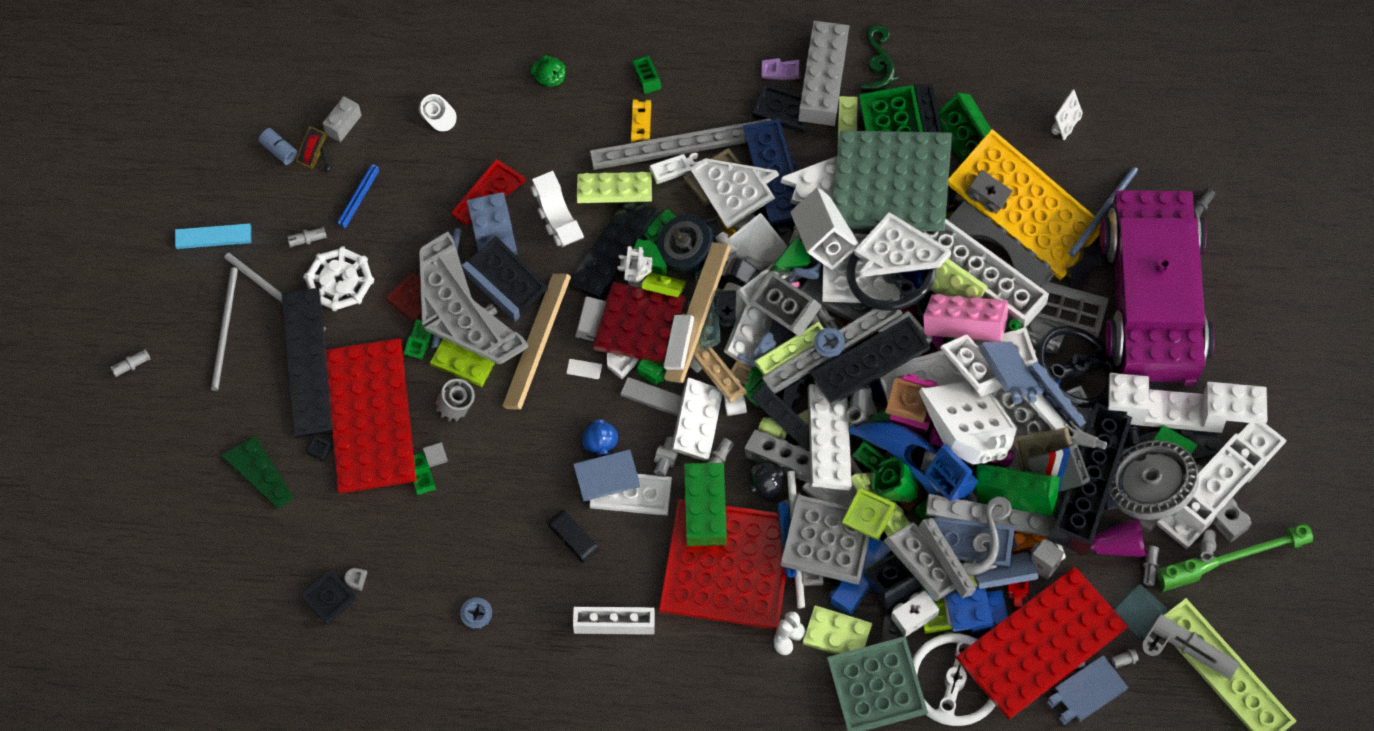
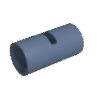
(277, 146)

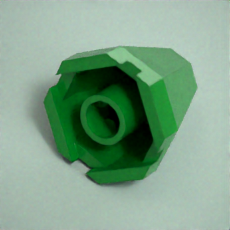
(895, 481)

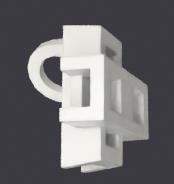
(639, 266)

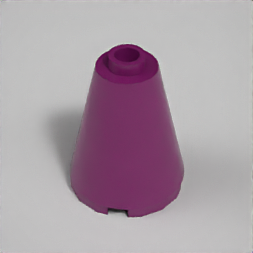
(1120, 540)

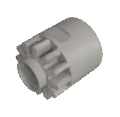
(455, 399)

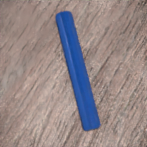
(358, 196)
(784, 519)

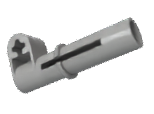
(1189, 643)

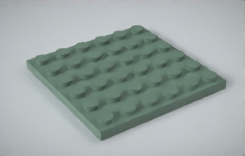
(894, 175)

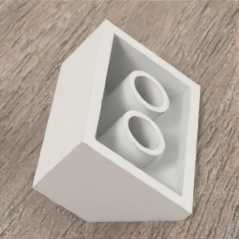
(971, 364)

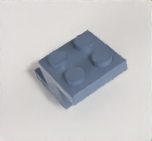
(491, 219)

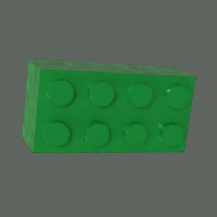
(705, 504)

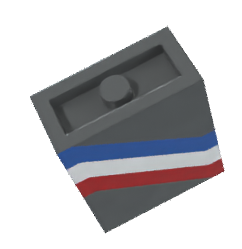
(1065, 463)

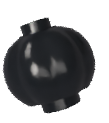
(766, 480)

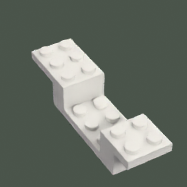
(1186, 410)
(1221, 479)

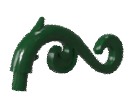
(875, 61)

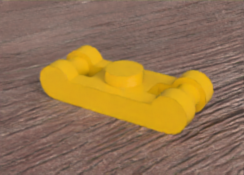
(641, 121)

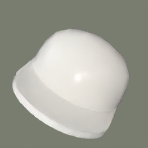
(437, 112)

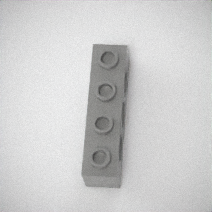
(761, 440)
(1229, 528)

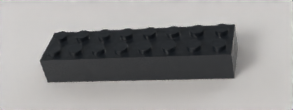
(1083, 505)

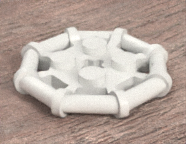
(340, 268)

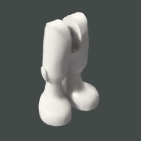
(788, 628)

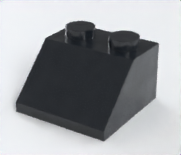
(891, 581)

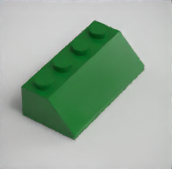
(965, 123)
(1022, 488)

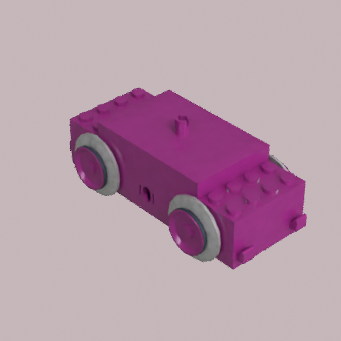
(1158, 286)

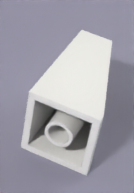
(823, 229)

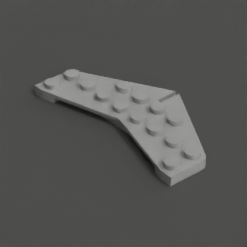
(457, 315)

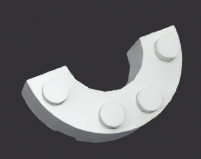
(554, 210)

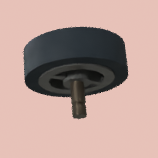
(685, 243)

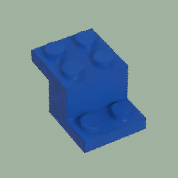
(951, 475)
(976, 612)

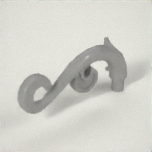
(993, 539)

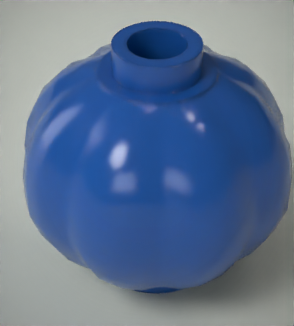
(599, 437)

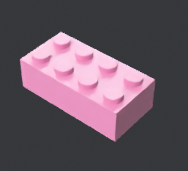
(966, 316)

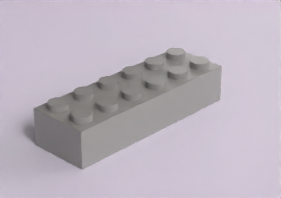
(823, 73)

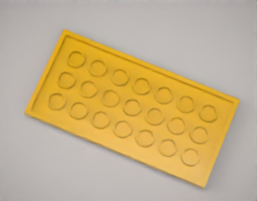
(1036, 210)

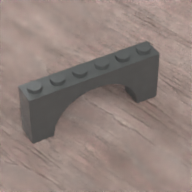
(981, 227)

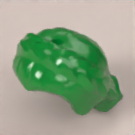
(544, 70)

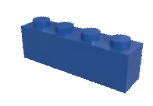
(849, 595)

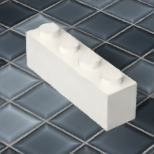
(614, 620)

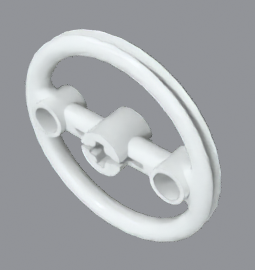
(941, 715)

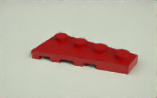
(495, 180)

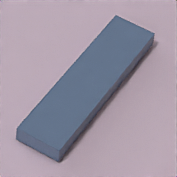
(491, 291)

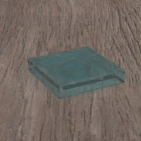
(1140, 611)

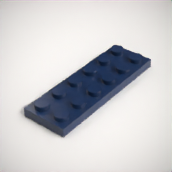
(770, 151)

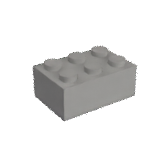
(785, 303)

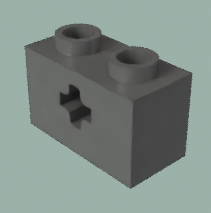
(997, 192)

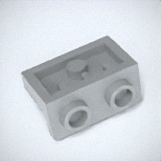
(1037, 330)

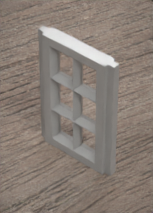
(1078, 295)

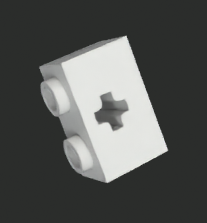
(909, 622)

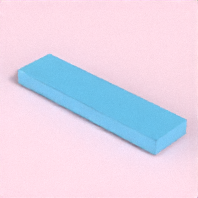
(212, 236)

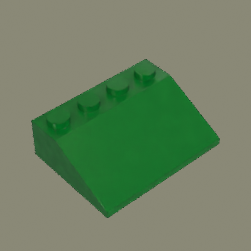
(891, 110)

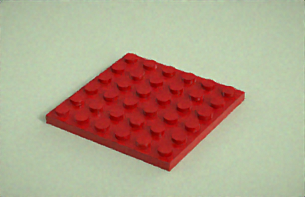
(728, 581)

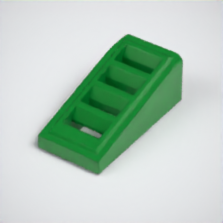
(650, 84)

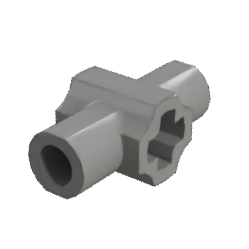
(665, 458)

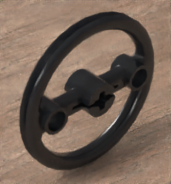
(908, 297)
(1078, 363)

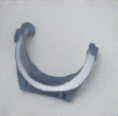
(812, 273)
(764, 346)

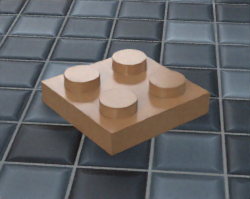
(906, 401)

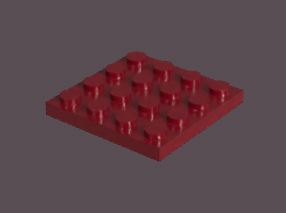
(637, 322)

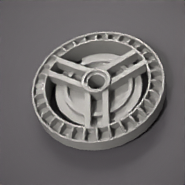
(1154, 480)

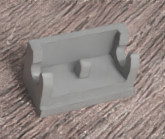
(590, 318)

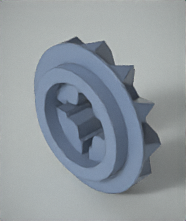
(830, 334)
(471, 606)

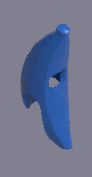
(900, 443)

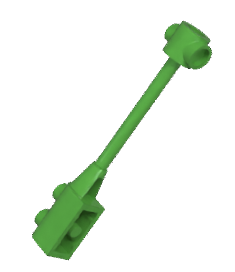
(1193, 569)

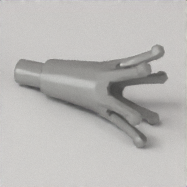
(1083, 438)

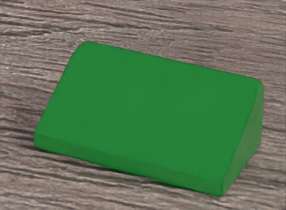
(870, 455)

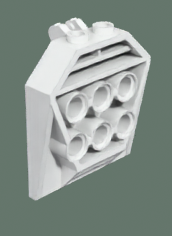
(968, 423)

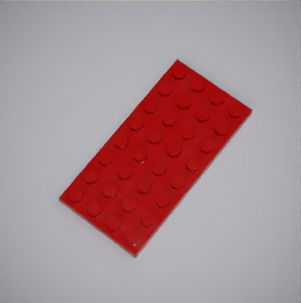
(370, 416)
(1041, 643)

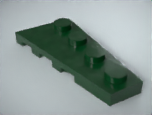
(257, 468)

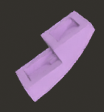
(779, 70)

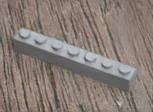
(947, 557)

